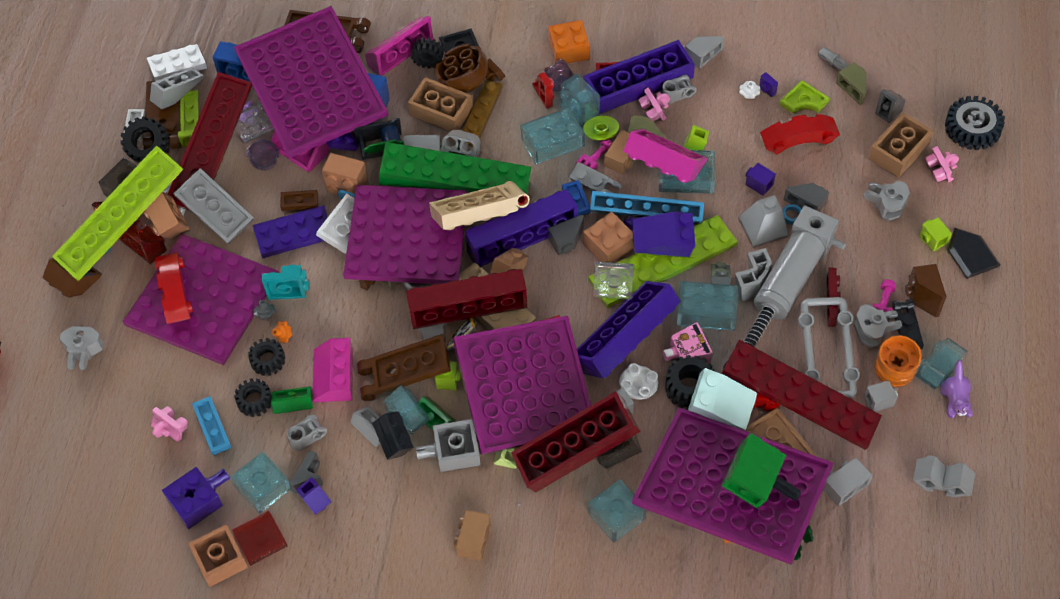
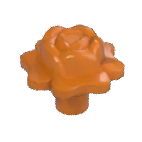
(282, 331)

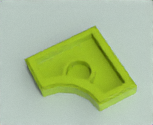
(804, 97)

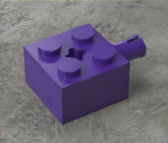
(195, 496)

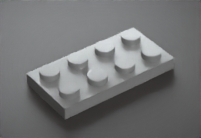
(213, 206)

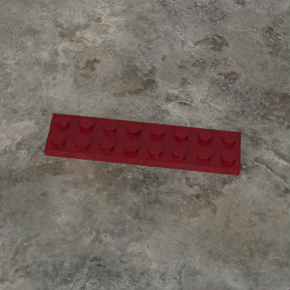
(213, 130)
(802, 394)

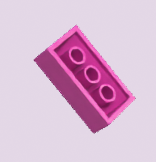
(398, 46)
(664, 154)

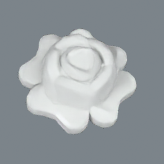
(749, 90)

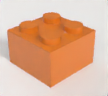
(569, 41)

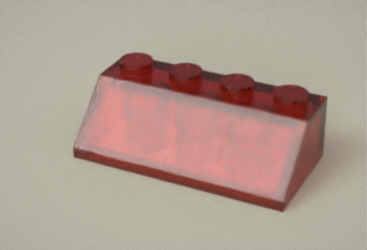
(141, 240)

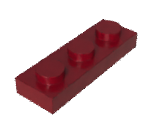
(832, 283)

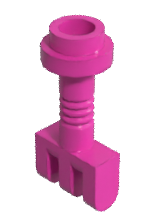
(590, 161)
(887, 286)

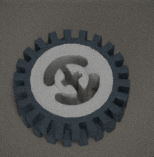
(972, 131)

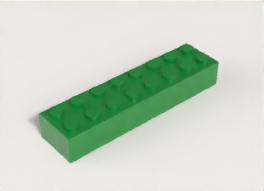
(443, 170)

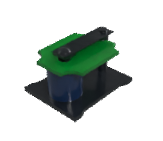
(388, 131)

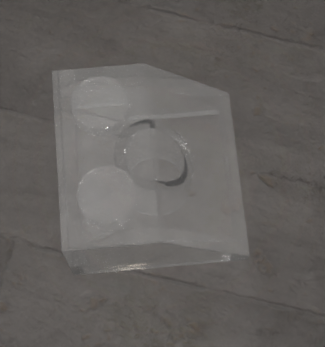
(252, 123)
(613, 280)

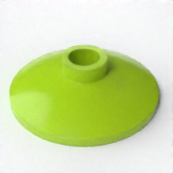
(601, 127)

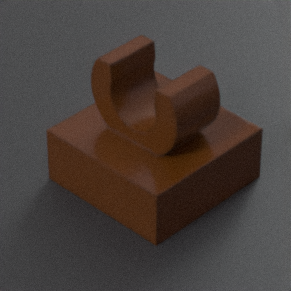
(494, 71)

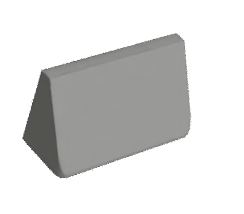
(363, 420)

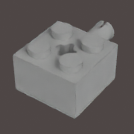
(445, 449)

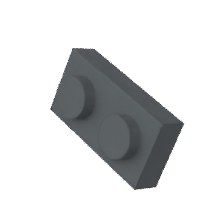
(720, 273)

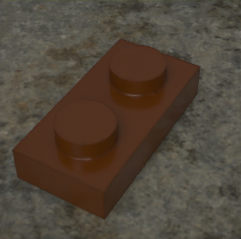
(299, 200)

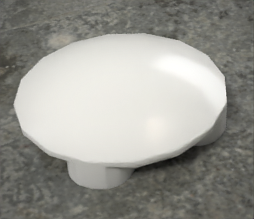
(639, 381)

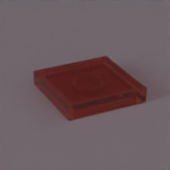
(259, 538)

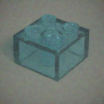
(580, 98)
(261, 482)
(615, 511)

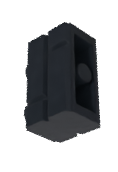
(392, 435)

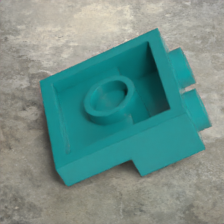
(288, 284)

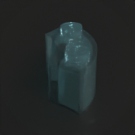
(940, 363)

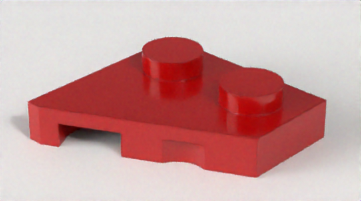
(544, 89)

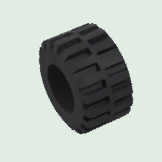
(135, 130)
(680, 370)

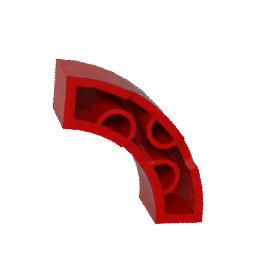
(799, 131)
(171, 282)

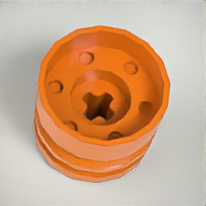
(902, 353)

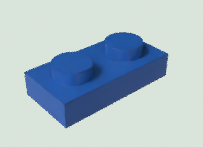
(579, 197)

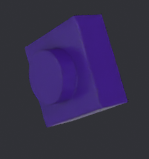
(768, 84)

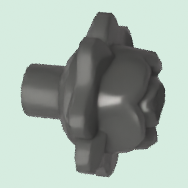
(264, 310)

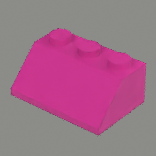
(307, 159)
(333, 371)

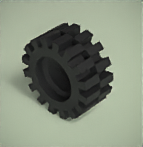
(427, 52)
(264, 347)
(253, 387)

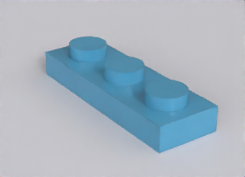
(211, 425)

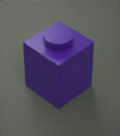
(760, 178)
(313, 495)

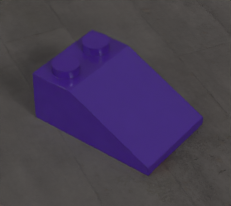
(664, 234)

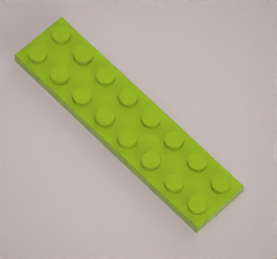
(117, 213)
(711, 239)

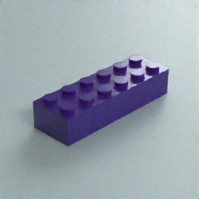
(629, 78)
(519, 228)
(626, 328)

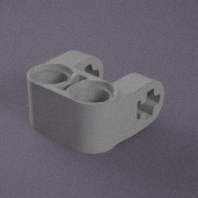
(461, 145)

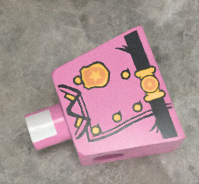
(689, 342)

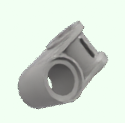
(678, 88)
(309, 431)

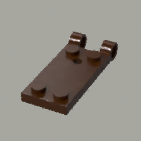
(349, 24)
(169, 114)
(412, 365)

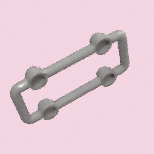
(844, 320)

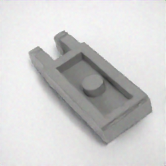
(592, 179)

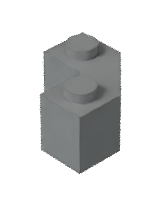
(751, 280)
(954, 479)

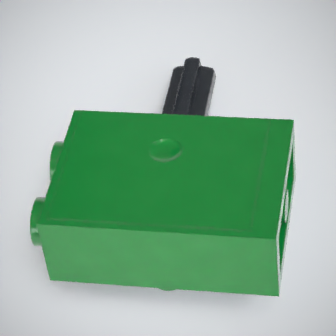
(756, 472)

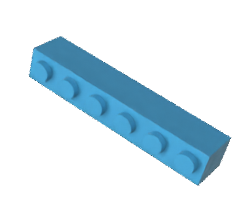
(642, 206)

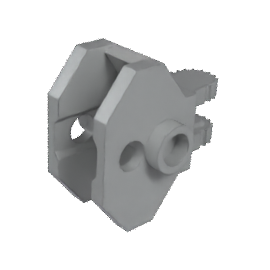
(888, 198)
(874, 324)
(81, 346)

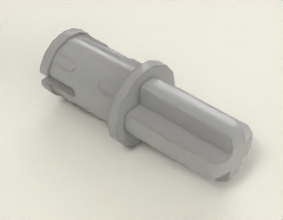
(832, 58)

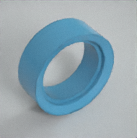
(790, 221)

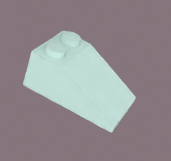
(722, 399)

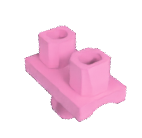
(648, 100)
(944, 163)
(165, 424)

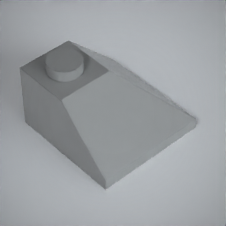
(764, 222)

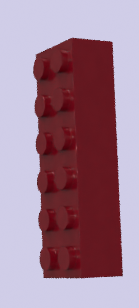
(467, 298)
(575, 442)

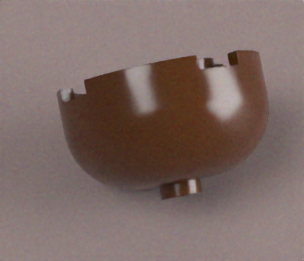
(463, 68)

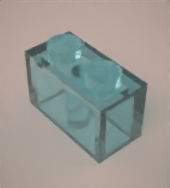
(408, 407)

